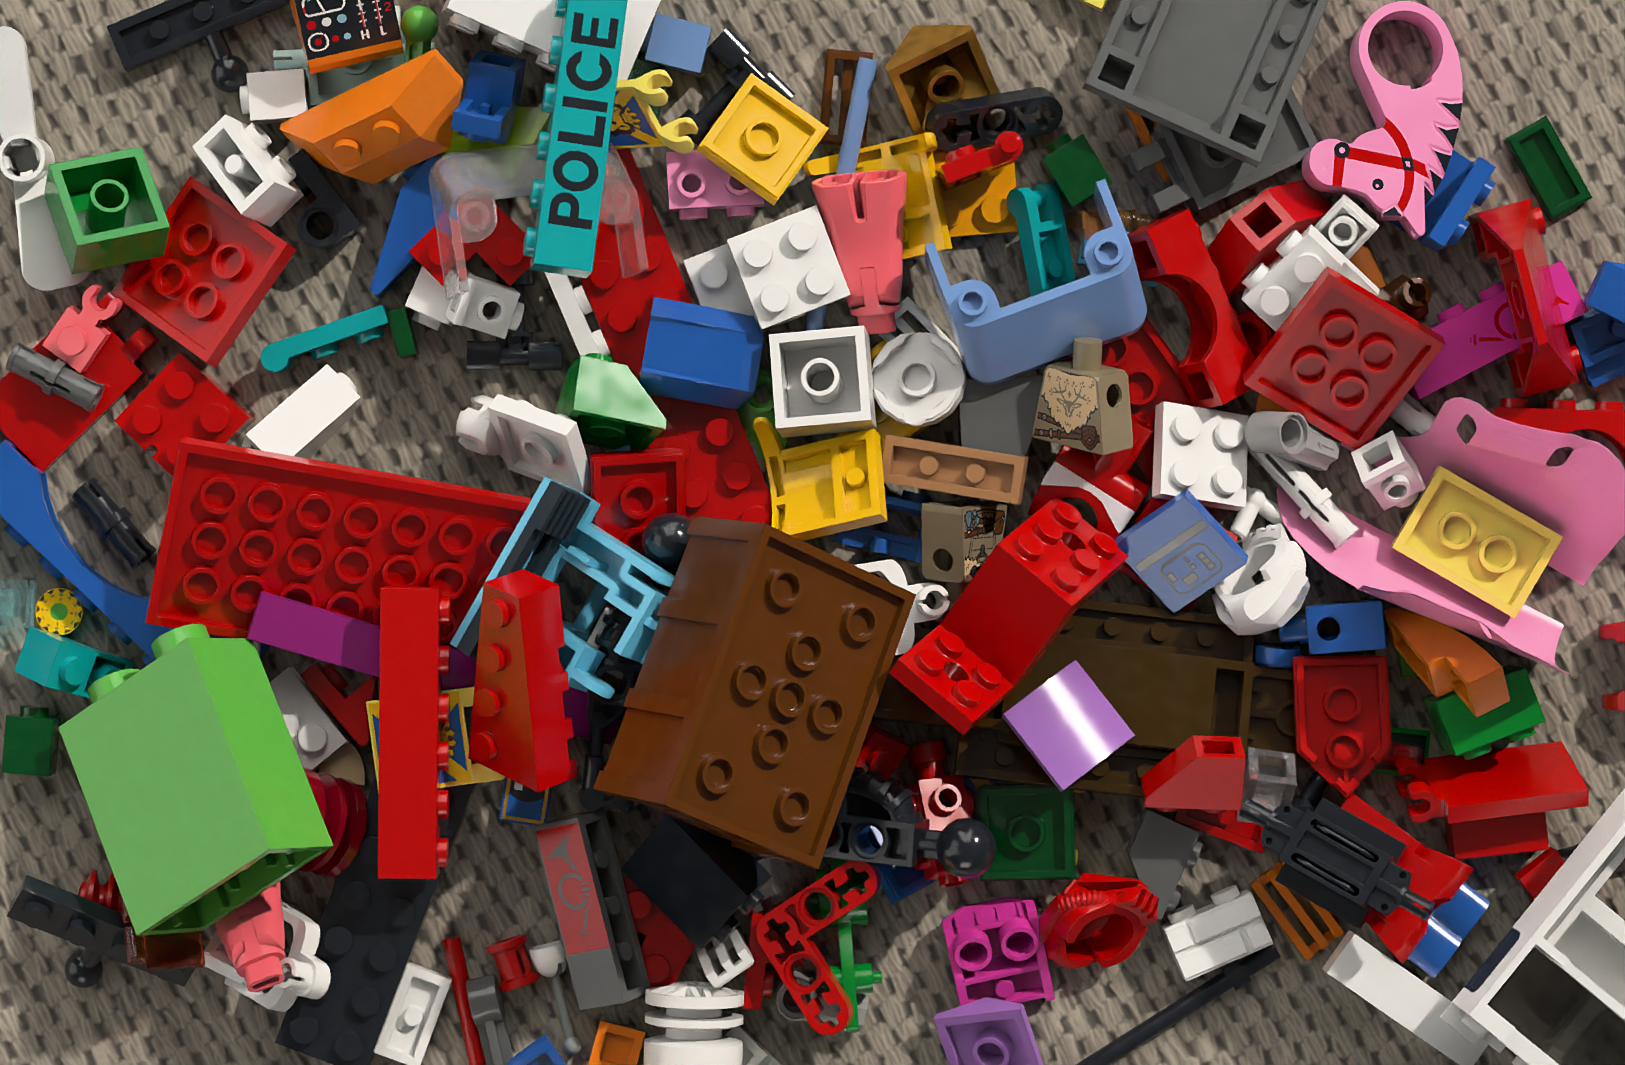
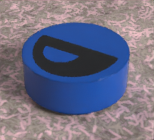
(1274, 654)

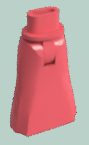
(866, 232)
(256, 939)

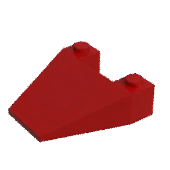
(1544, 353)

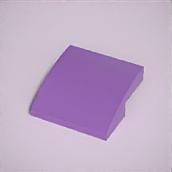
(1068, 725)

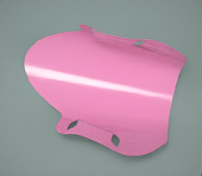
(1508, 461)

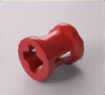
(512, 962)

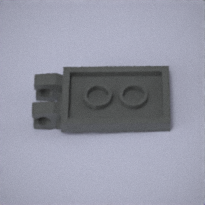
(1208, 175)

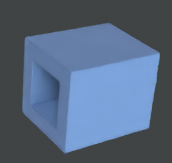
(677, 44)

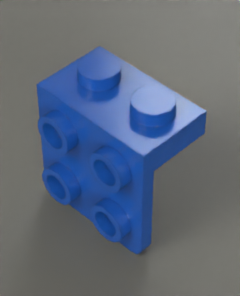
(1461, 186)

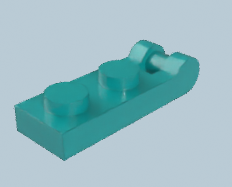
(1045, 242)
(324, 340)

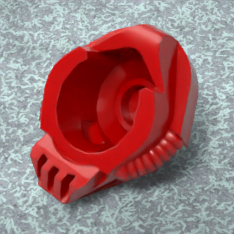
(1086, 921)

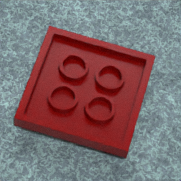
(210, 273)
(1343, 359)

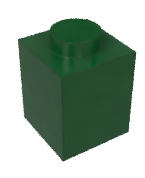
(1073, 169)
(31, 742)

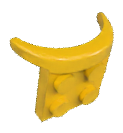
(924, 207)
(824, 483)

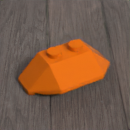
(383, 122)

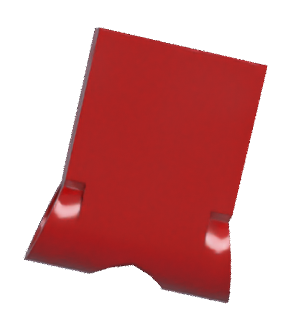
(1434, 878)

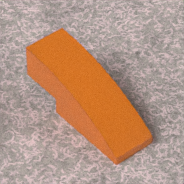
(1448, 660)

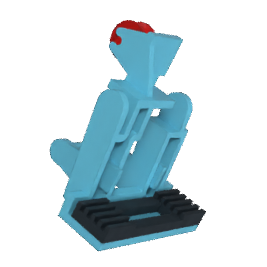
(561, 530)

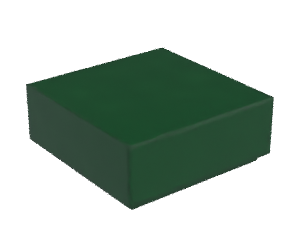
(403, 333)

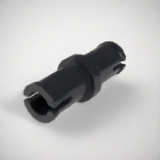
(113, 523)

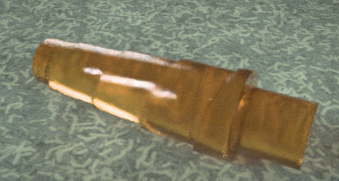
(1092, 222)

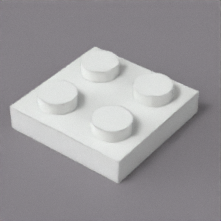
(1200, 453)

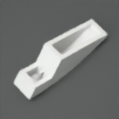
(1400, 996)

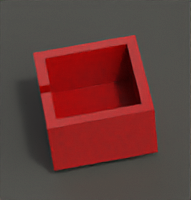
(185, 404)

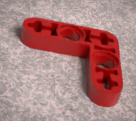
(801, 930)

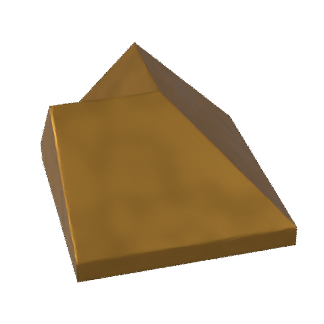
(938, 67)

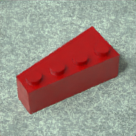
(521, 683)

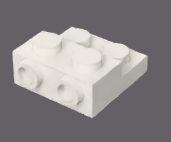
(1279, 287)

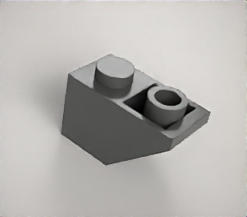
(1159, 855)

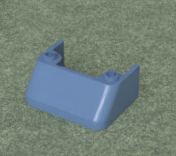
(1042, 328)

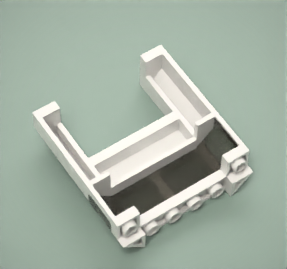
(1560, 971)

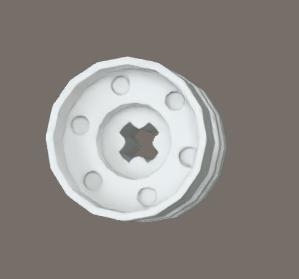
(693, 1025)

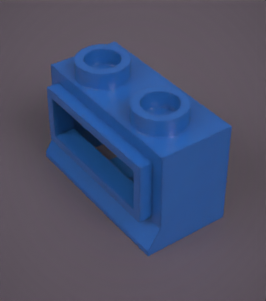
(887, 542)

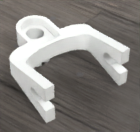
(920, 612)
(302, 970)

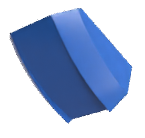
(701, 354)

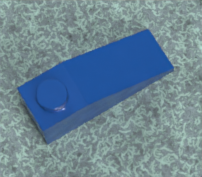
(409, 224)

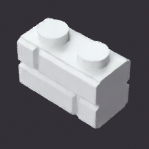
(1215, 933)

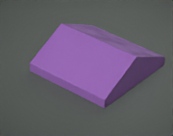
(988, 1034)

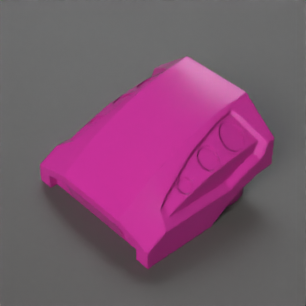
(989, 959)

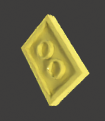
(1476, 541)

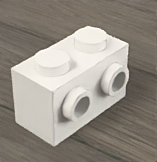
(248, 170)

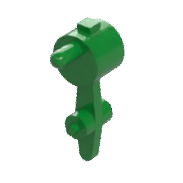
(852, 977)

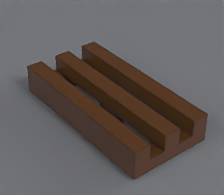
(848, 57)

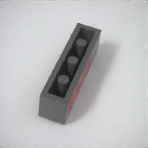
(592, 909)

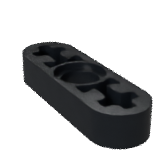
(1027, 127)

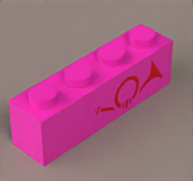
(1486, 332)

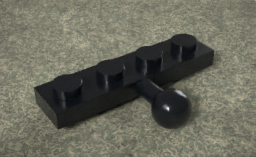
(184, 23)
(83, 925)

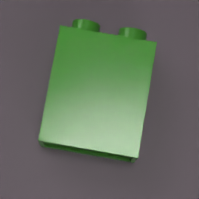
(193, 782)

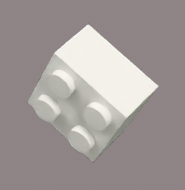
(822, 381)

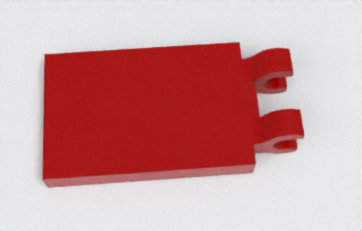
(51, 424)
(1492, 784)

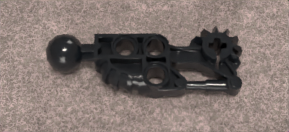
(663, 544)
(962, 847)

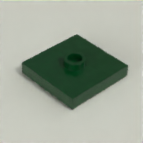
(1030, 831)

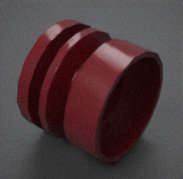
(345, 818)

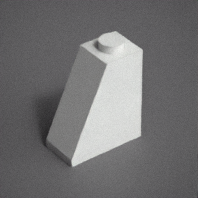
(307, 416)

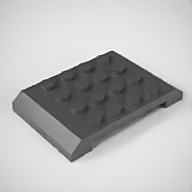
(1207, 66)

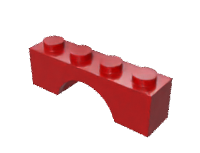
(1218, 353)
(1562, 417)

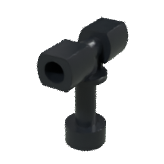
(739, 66)
(518, 346)

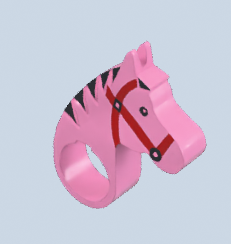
(1415, 132)

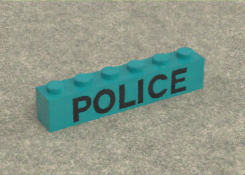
(576, 137)

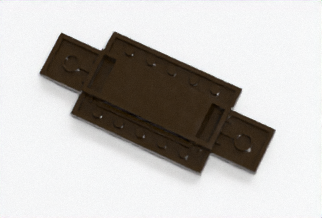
(1159, 673)

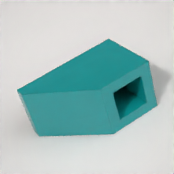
(65, 662)

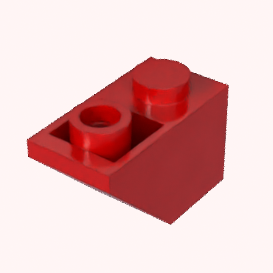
(1198, 775)

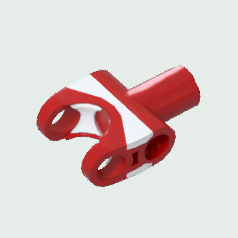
(1098, 480)

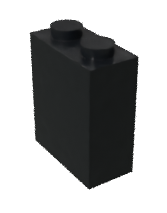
(697, 879)

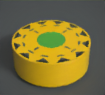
(59, 611)

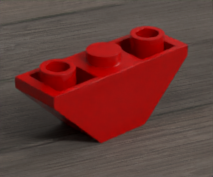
(1260, 227)

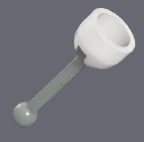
(551, 961)

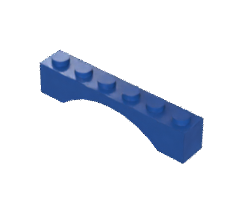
(32, 520)

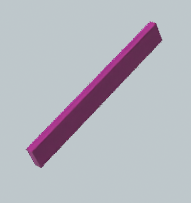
(357, 647)

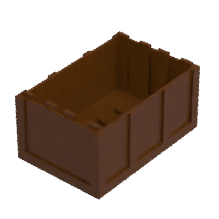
(757, 689)

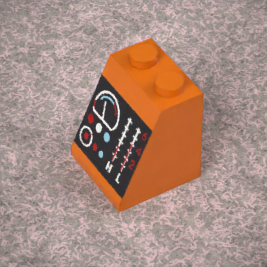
(346, 31)

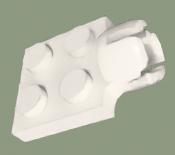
(526, 439)

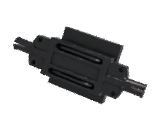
(1338, 860)

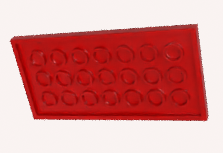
(315, 536)

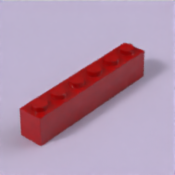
(411, 732)

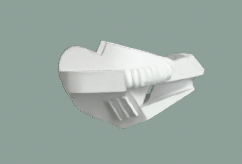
(1278, 592)

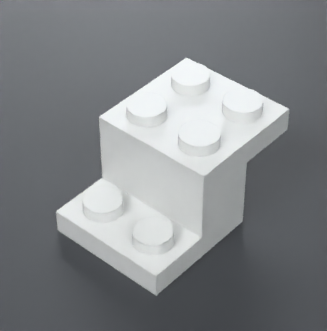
(771, 271)

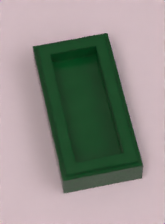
(1547, 168)

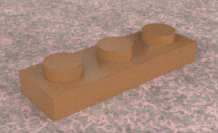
(954, 469)

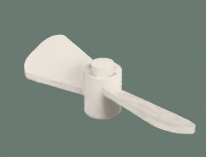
(41, 251)

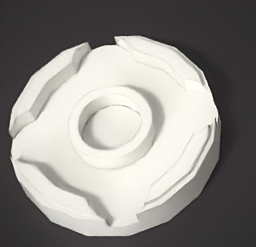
(918, 379)

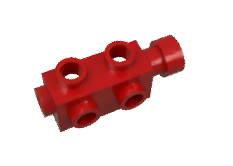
(929, 762)

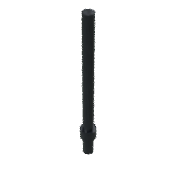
(1234, 976)

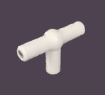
(1255, 504)

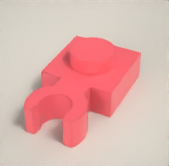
(79, 333)

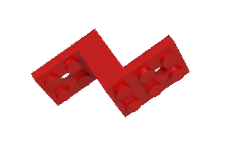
(1009, 614)

